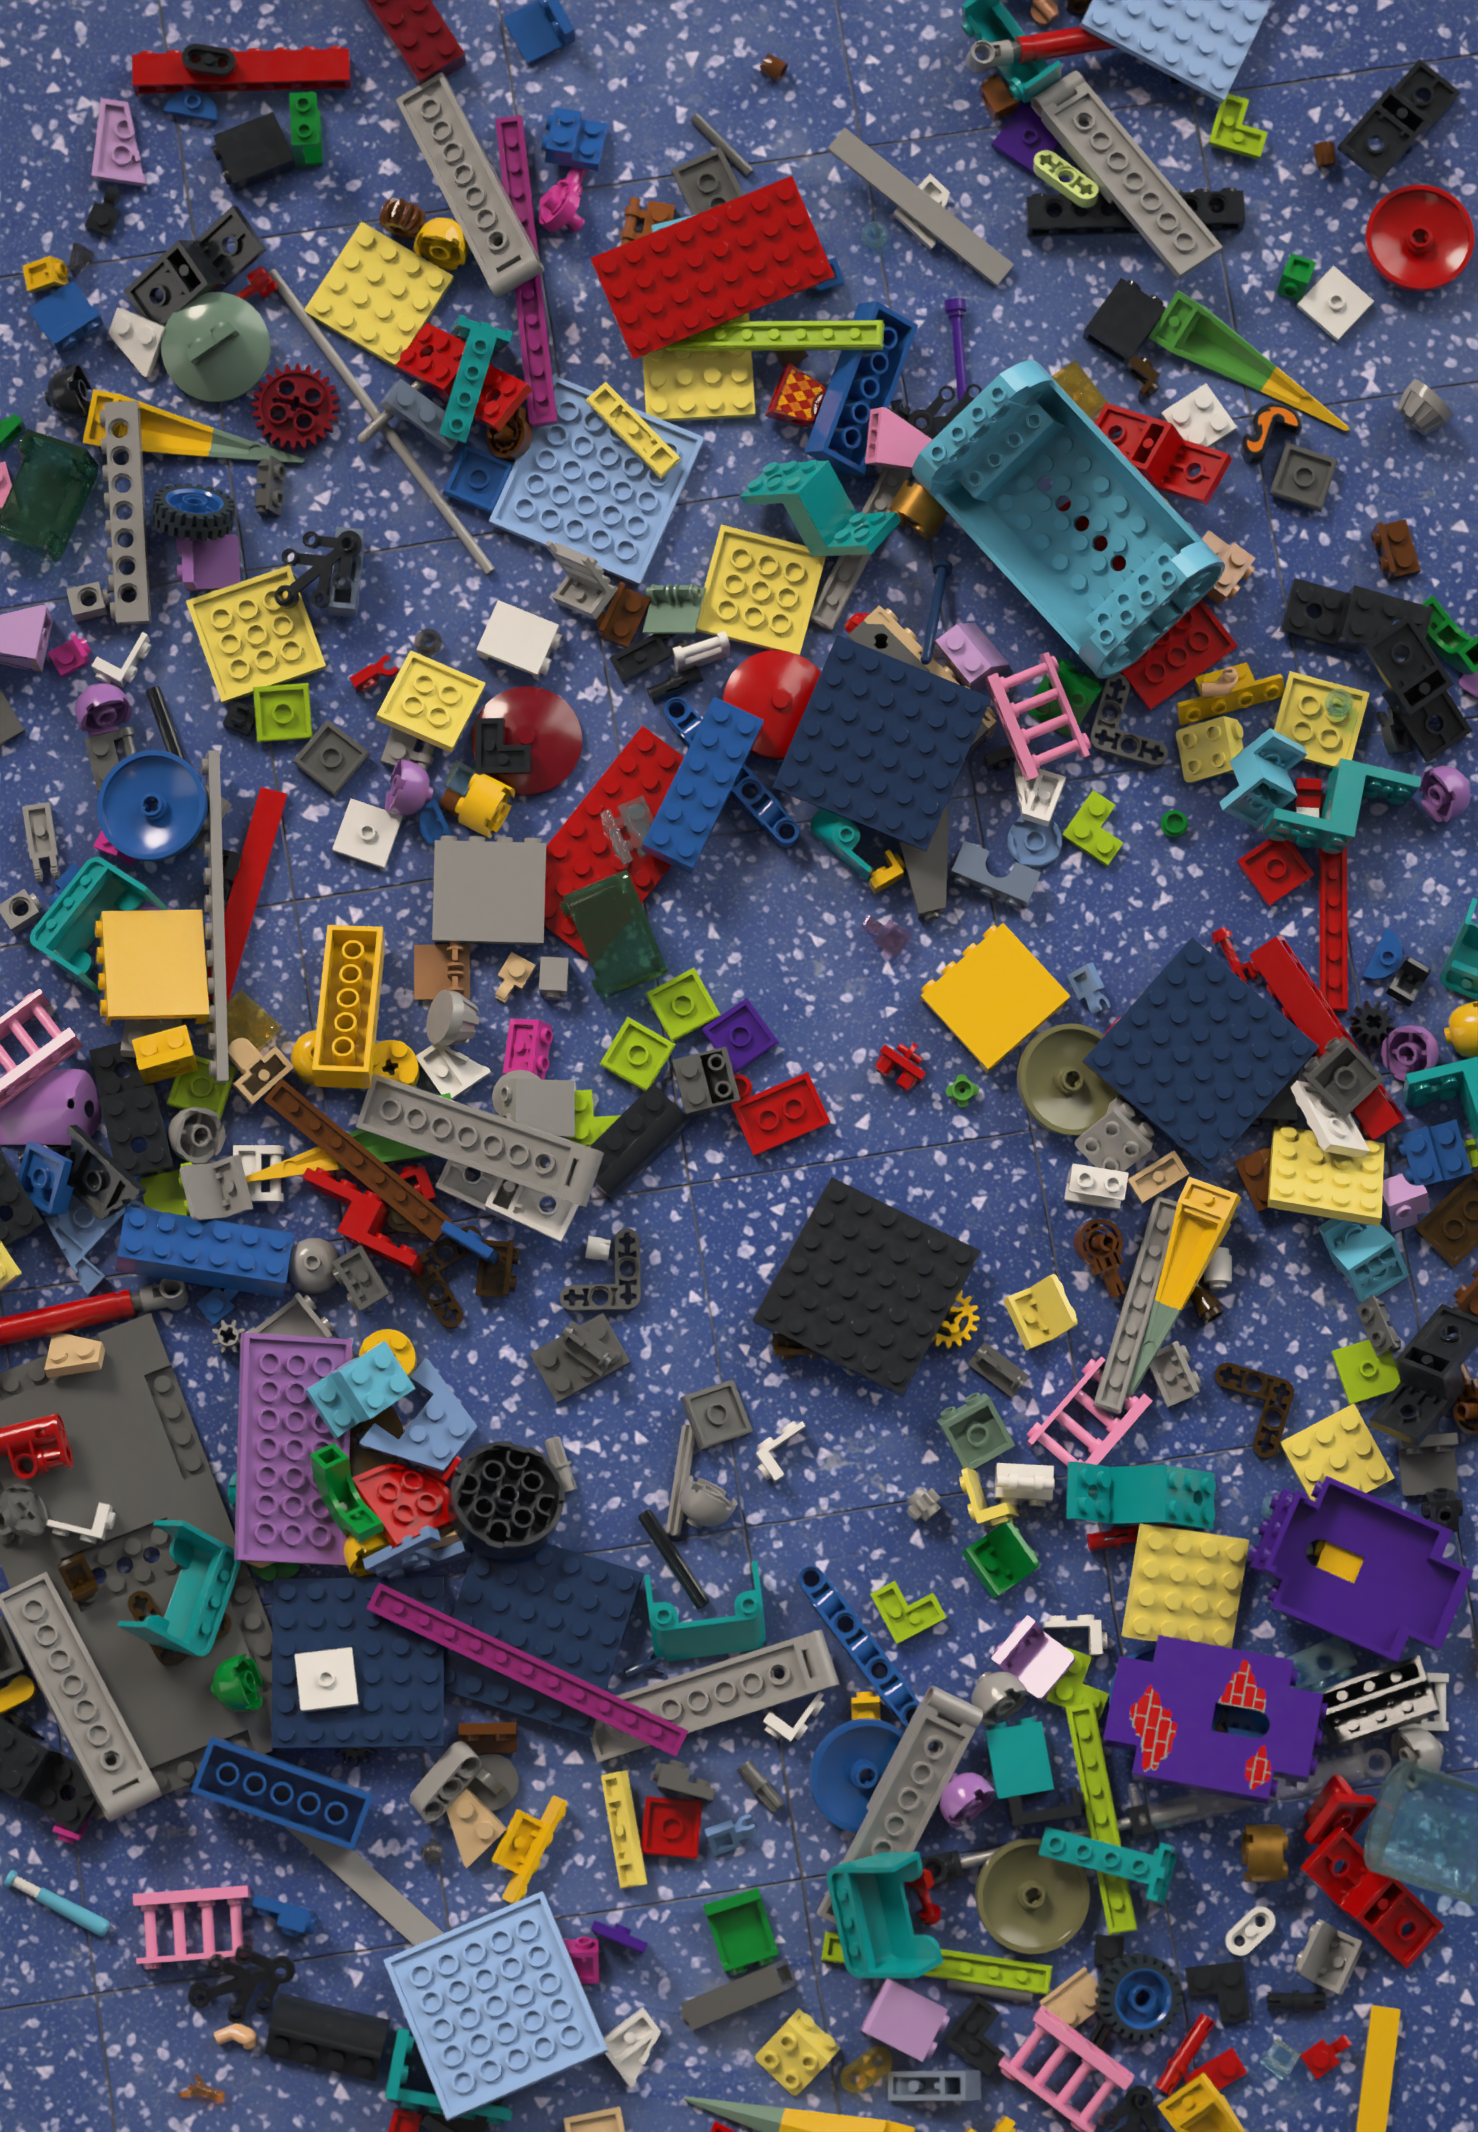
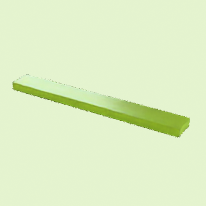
(787, 336)
(1100, 1812)
(970, 1968)

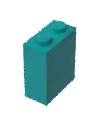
(1018, 1758)

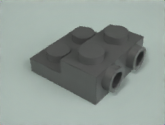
(1342, 1075)
(676, 1777)

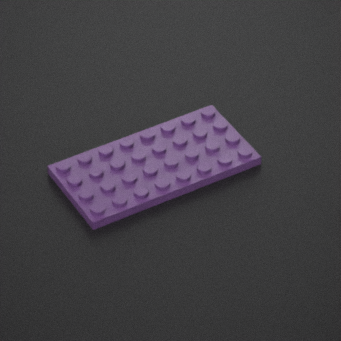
(278, 1429)

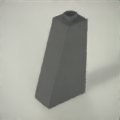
(928, 872)
(738, 1994)

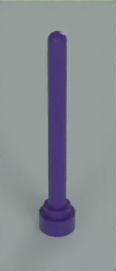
(955, 309)

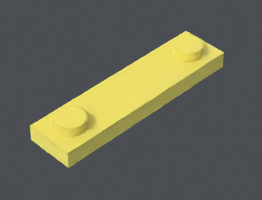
(633, 430)
(623, 1829)

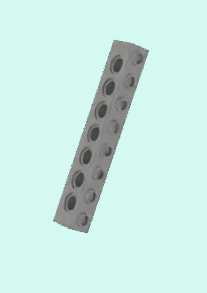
(139, 610)

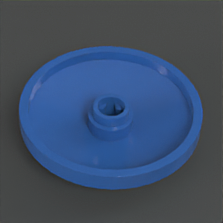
(152, 805)
(849, 1769)

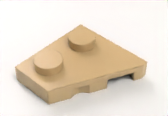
(73, 1355)
(473, 1826)

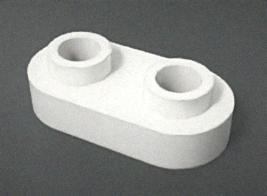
(1250, 1931)

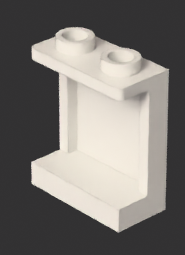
(519, 639)
(1096, 1186)

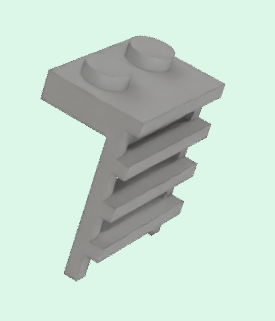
(584, 586)

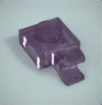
(890, 937)

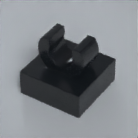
(240, 718)

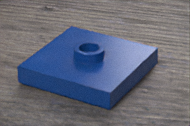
(477, 479)
(470, 1241)

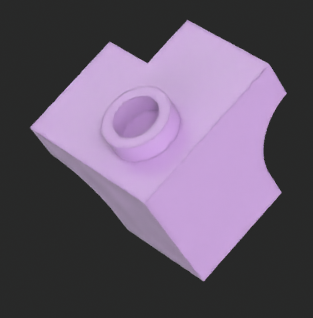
(1403, 1202)

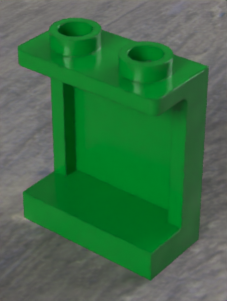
(306, 129)
(741, 1931)

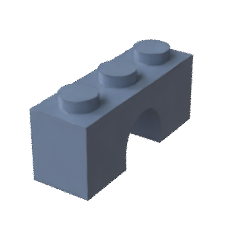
(415, 408)
(346, 602)
(1015, 887)

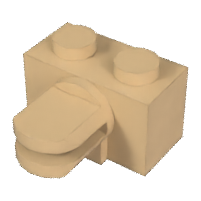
(258, 1071)

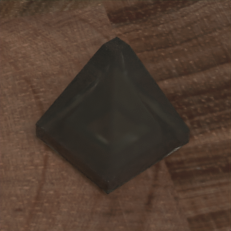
(80, 259)

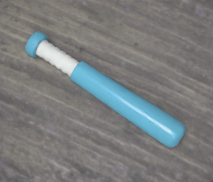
(61, 1905)

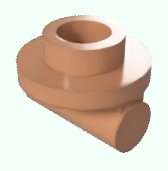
(1044, 11)

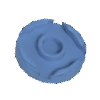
(1034, 843)

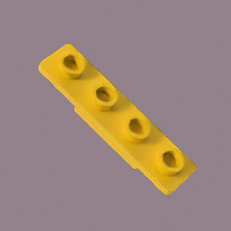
(1244, 694)
(525, 1844)

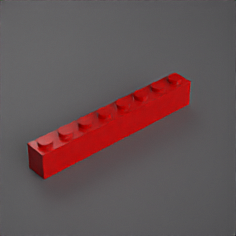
(255, 71)
(1317, 1020)

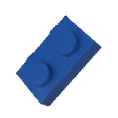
(66, 317)

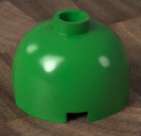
(237, 1684)

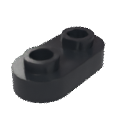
(210, 59)

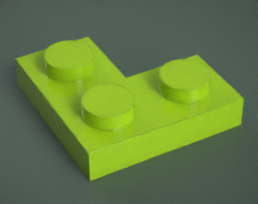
(1230, 133)
(1087, 833)
(587, 1126)
(906, 1620)
(1070, 1690)

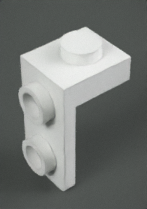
(109, 673)
(768, 1465)
(103, 1520)
(1096, 1638)
(778, 1728)

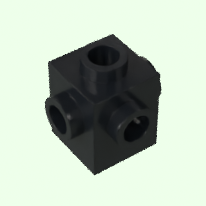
(1442, 1508)

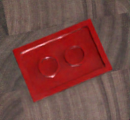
(780, 1114)

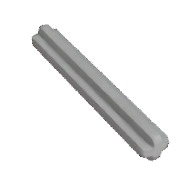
(682, 1472)

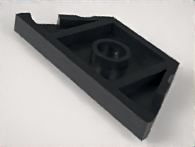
(98, 1178)

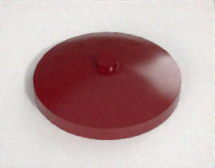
(548, 725)

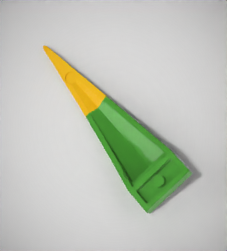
(1205, 339)
(381, 1147)

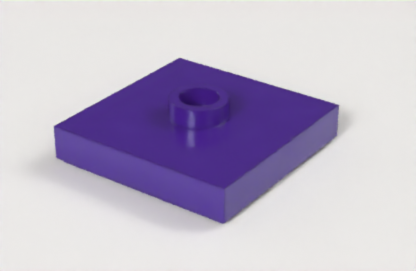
(1024, 138)
(742, 1033)
(620, 1935)

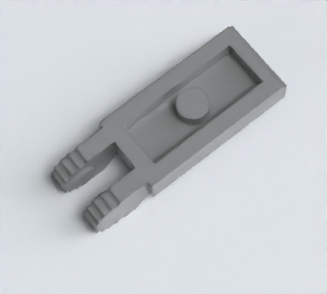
(41, 838)

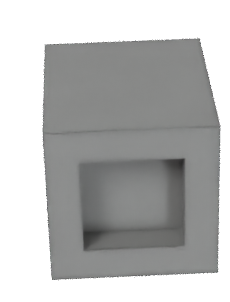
(78, 594)
(18, 923)
(553, 977)

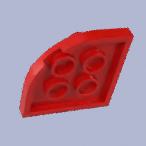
(404, 1500)

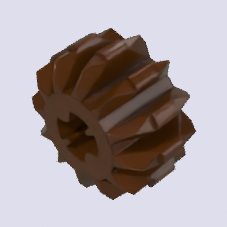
(401, 218)

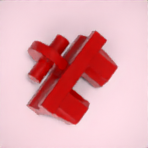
(911, 1073)

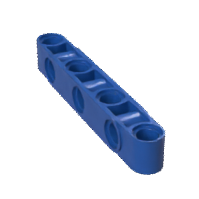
(764, 808)
(859, 1645)

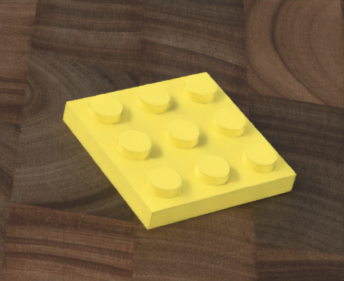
(430, 701)
(1308, 723)
(1337, 1449)

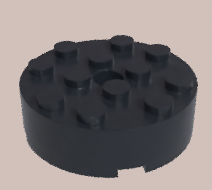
(498, 1526)

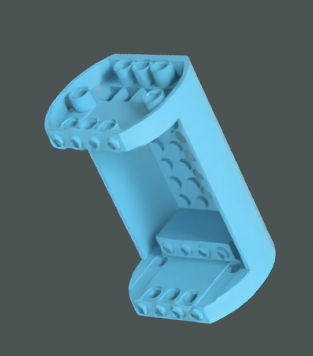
(988, 480)

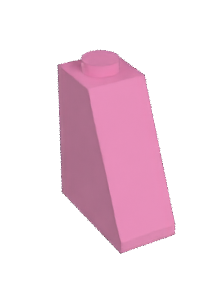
(893, 441)

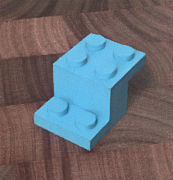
(1263, 778)
(1364, 1256)
(359, 1389)

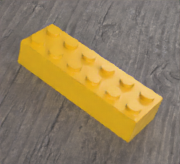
(348, 1006)

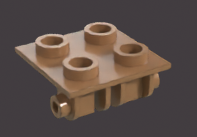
(441, 969)

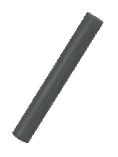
(719, 142)
(990, 1991)

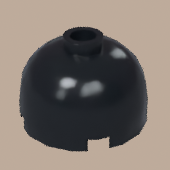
(68, 392)

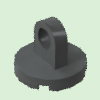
(22, 1512)
(495, 1782)

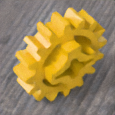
(954, 1330)

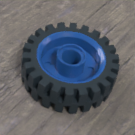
(193, 512)
(1118, 1994)

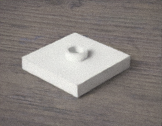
(1335, 303)
(367, 833)
(326, 1679)

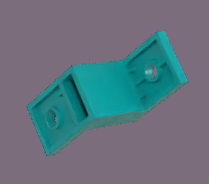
(820, 508)
(1341, 806)
(1445, 1083)
(1140, 1495)

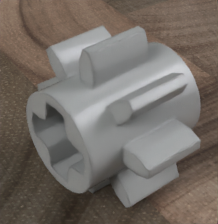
(232, 1344)
(923, 1504)

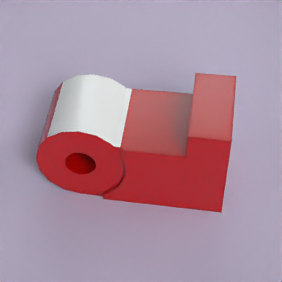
(1308, 796)

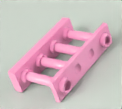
(1009, 713)
(41, 1059)
(1115, 1426)
(177, 1902)
(1092, 2059)

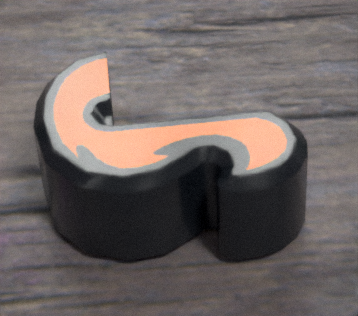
(1263, 422)

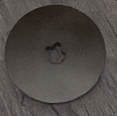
(365, 1460)

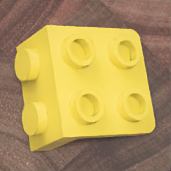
(1209, 747)
(1041, 1312)
(978, 1508)
(797, 2052)

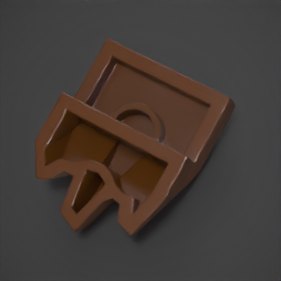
(1254, 1174)

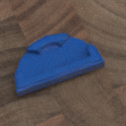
(192, 105)
(432, 823)
(1385, 958)

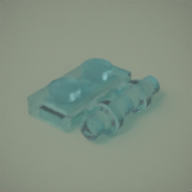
(637, 820)

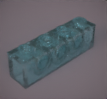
(1334, 1651)

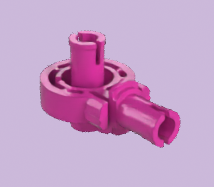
(561, 203)

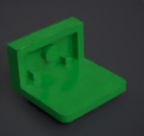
(1080, 691)
(1001, 1558)

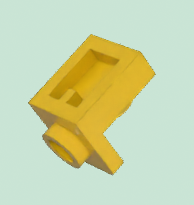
(45, 274)
(885, 877)
(865, 1706)

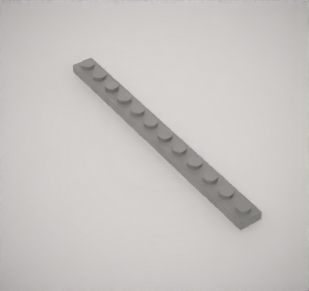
(215, 929)

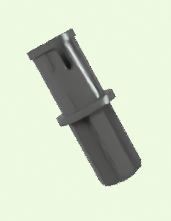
(760, 1786)

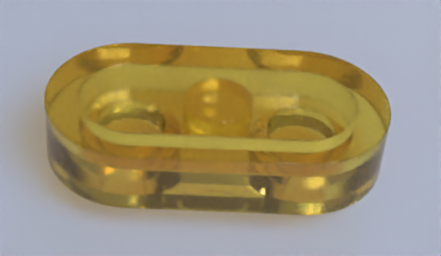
(865, 2068)

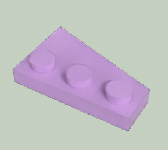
(116, 149)

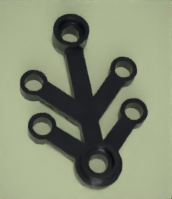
(941, 421)
(321, 567)
(245, 1980)
(1134, 2110)

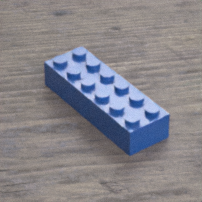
(859, 384)
(702, 785)
(204, 1252)
(282, 1792)

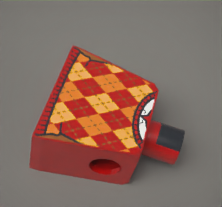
(795, 398)

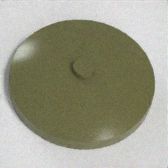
(1056, 1084)
(1031, 1899)

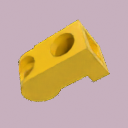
(17, 1693)

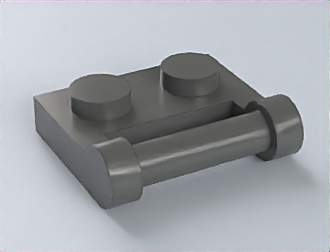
(103, 752)

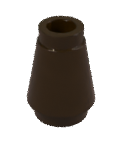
(1205, 1304)

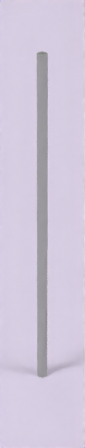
(387, 430)

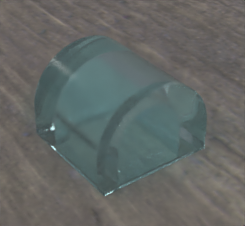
(459, 778)
(1279, 2058)

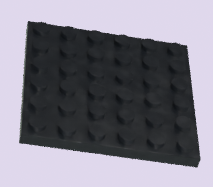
(866, 1287)

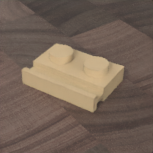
(1073, 1999)

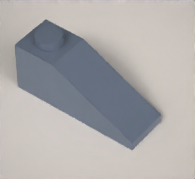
(934, 2085)

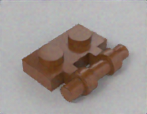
(655, 214)

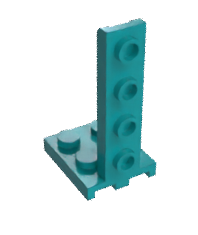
(480, 343)
(1114, 1860)
(412, 2098)

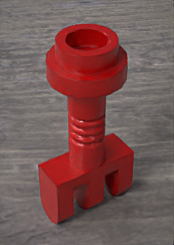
(259, 282)
(1221, 936)
(930, 1912)

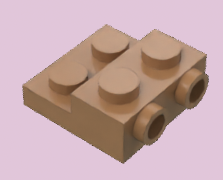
(1237, 566)

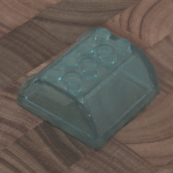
(1426, 1831)

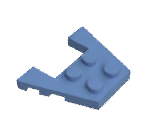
(79, 1233)
(435, 1433)
(414, 1555)

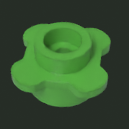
(962, 1098)

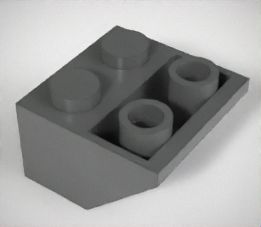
(705, 1082)

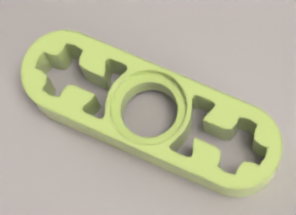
(1070, 189)

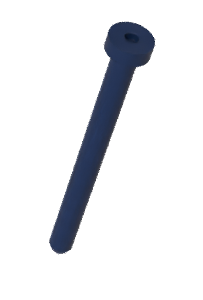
(942, 570)

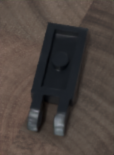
(643, 655)

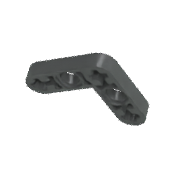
(1110, 728)
(613, 1290)

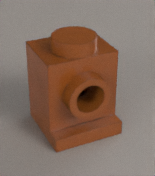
(997, 97)

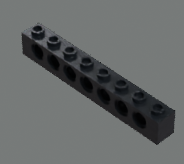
(1096, 223)

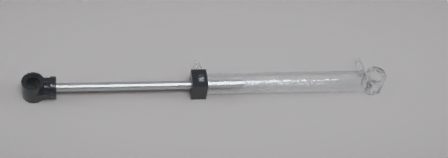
(1194, 1806)

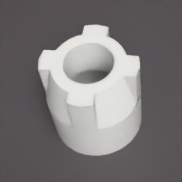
(597, 1248)

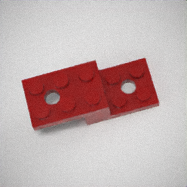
(441, 369)
(1164, 455)
(364, 1220)
(1370, 1898)

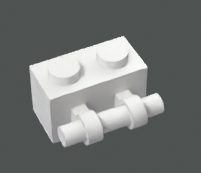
(1024, 1483)

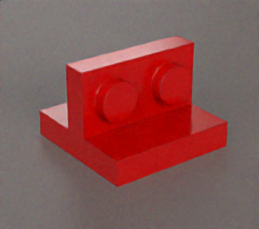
(1337, 1806)

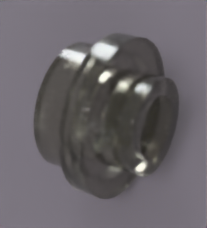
(428, 634)
(431, 1852)

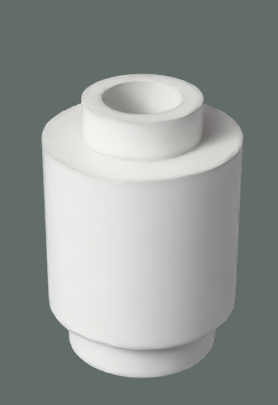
(1219, 1269)

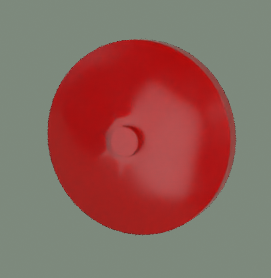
(1419, 238)
(776, 689)

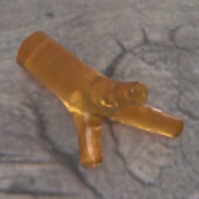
(203, 2091)

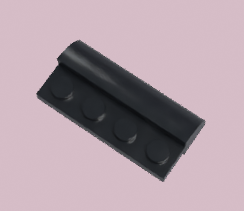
(637, 1140)
(1377, 1703)
(327, 2036)

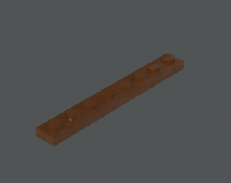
(357, 1160)

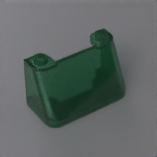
(47, 494)
(614, 934)

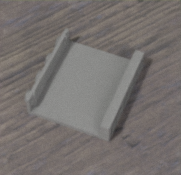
(489, 891)

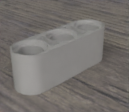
(445, 1781)

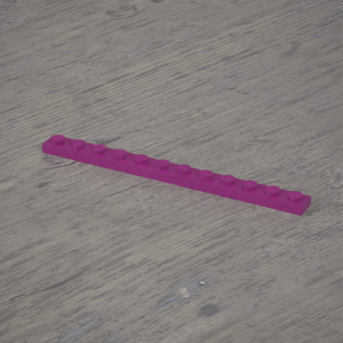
(530, 294)
(527, 1669)

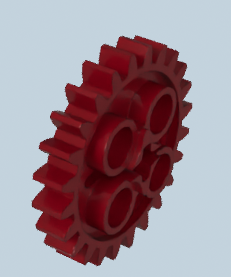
(287, 429)

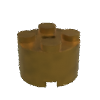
(919, 510)
(1263, 1852)

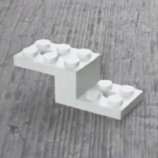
(507, 1200)

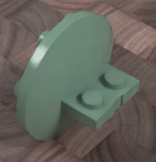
(216, 347)

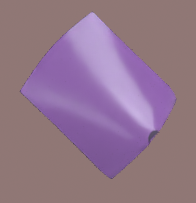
(42, 1110)

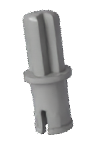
(559, 1460)

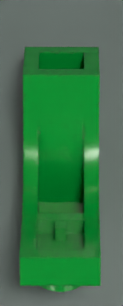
(1450, 641)
(340, 1496)

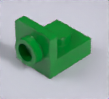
(1296, 277)
(9, 430)

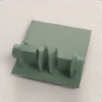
(673, 609)

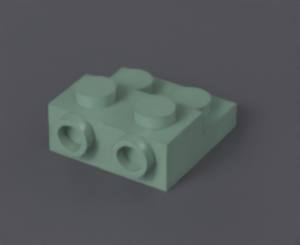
(975, 1431)

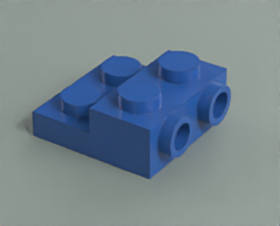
(573, 140)
(1436, 1154)
(45, 1179)
(291, 1917)

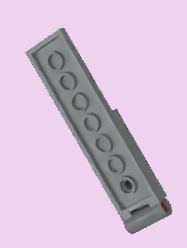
(1125, 173)
(470, 185)
(480, 1140)
(727, 1690)
(78, 1697)
(913, 1779)

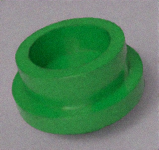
(1174, 823)

